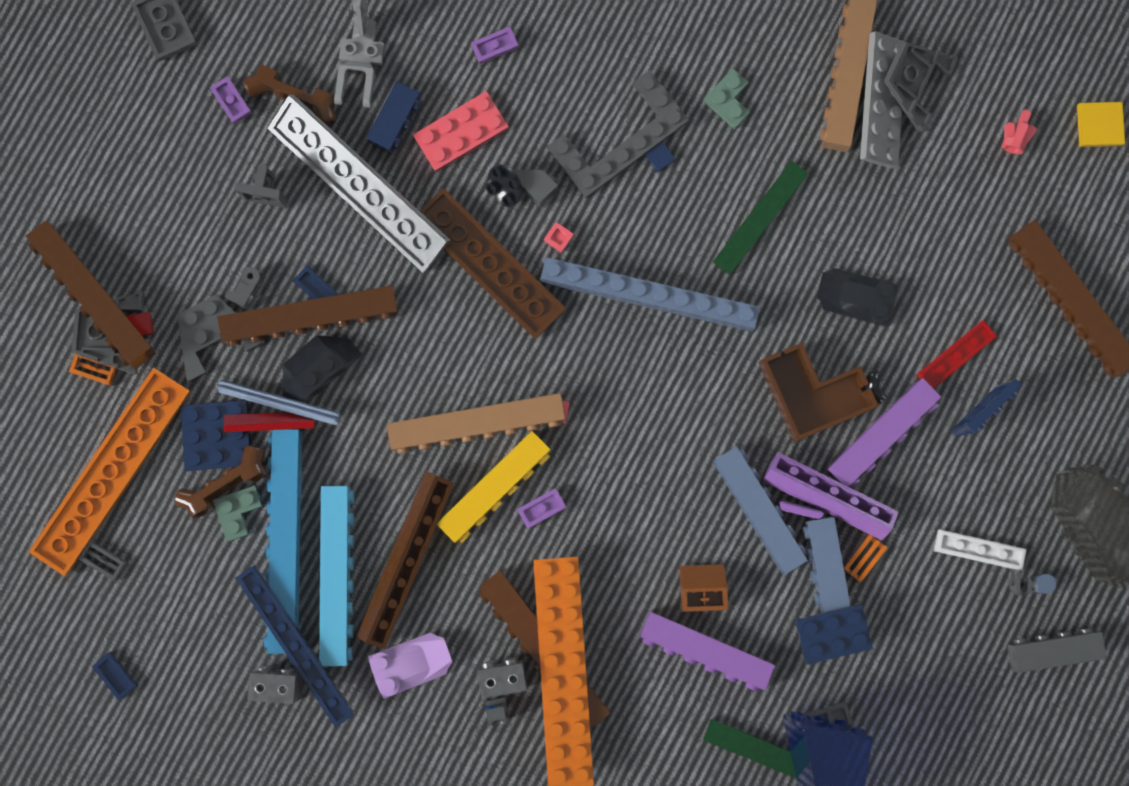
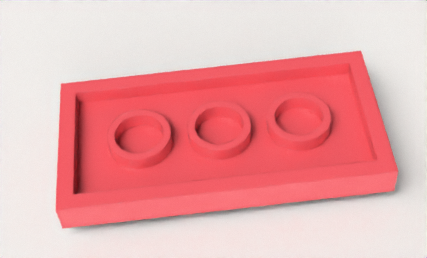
(461, 131)

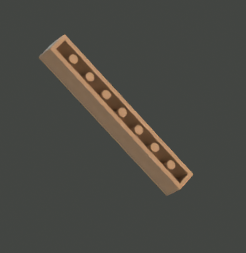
(848, 75)
(476, 422)

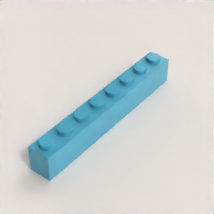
(335, 576)

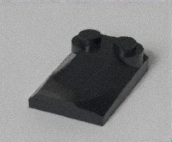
(857, 296)

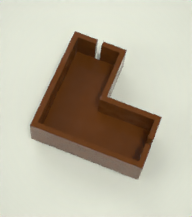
(806, 402)

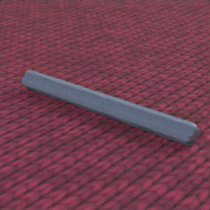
(279, 402)

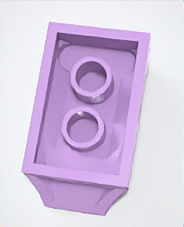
(410, 664)

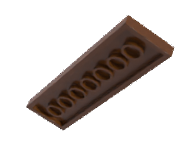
(493, 266)

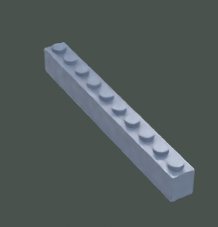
(649, 294)

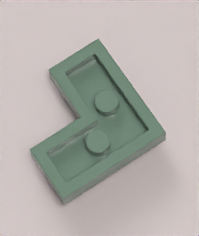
(723, 99)
(231, 510)

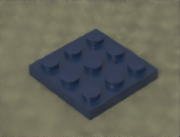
(987, 407)
(204, 437)

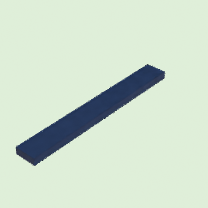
(295, 646)

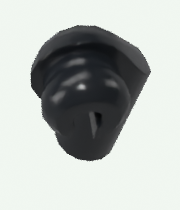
(874, 379)

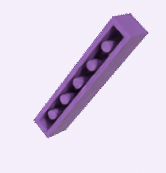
(883, 433)
(830, 496)
(706, 650)

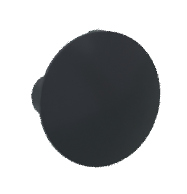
(504, 185)

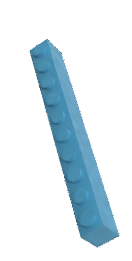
(284, 525)

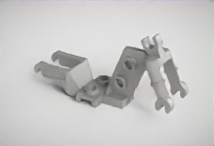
(359, 53)

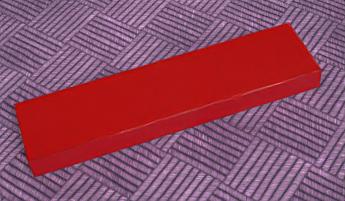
(957, 354)
(266, 421)

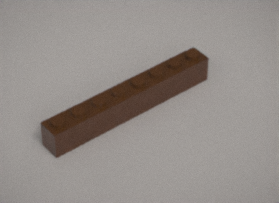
(90, 294)
(1072, 298)
(307, 315)
(405, 560)
(523, 625)

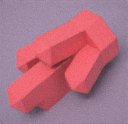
(1019, 134)

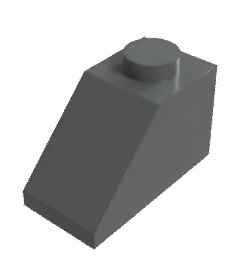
(537, 185)

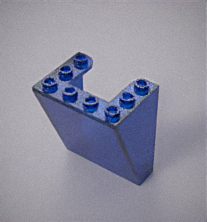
(827, 751)

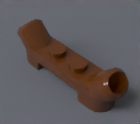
(269, 80)
(249, 471)

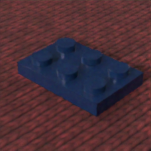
(833, 634)

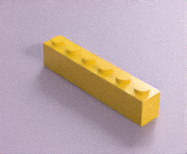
(493, 487)

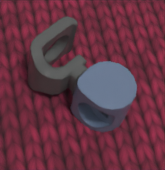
(1039, 584)

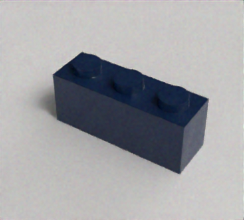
(395, 118)

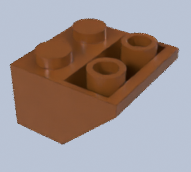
(703, 588)

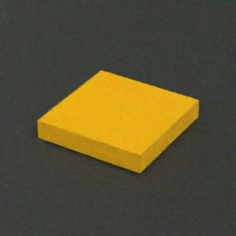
(1100, 124)

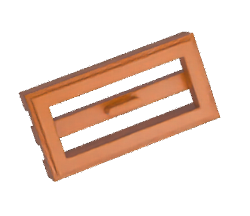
(111, 374)
(876, 543)

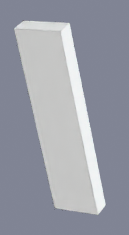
(980, 550)

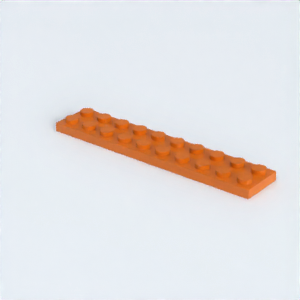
(109, 472)
(563, 672)

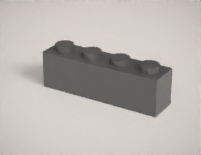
(1056, 651)

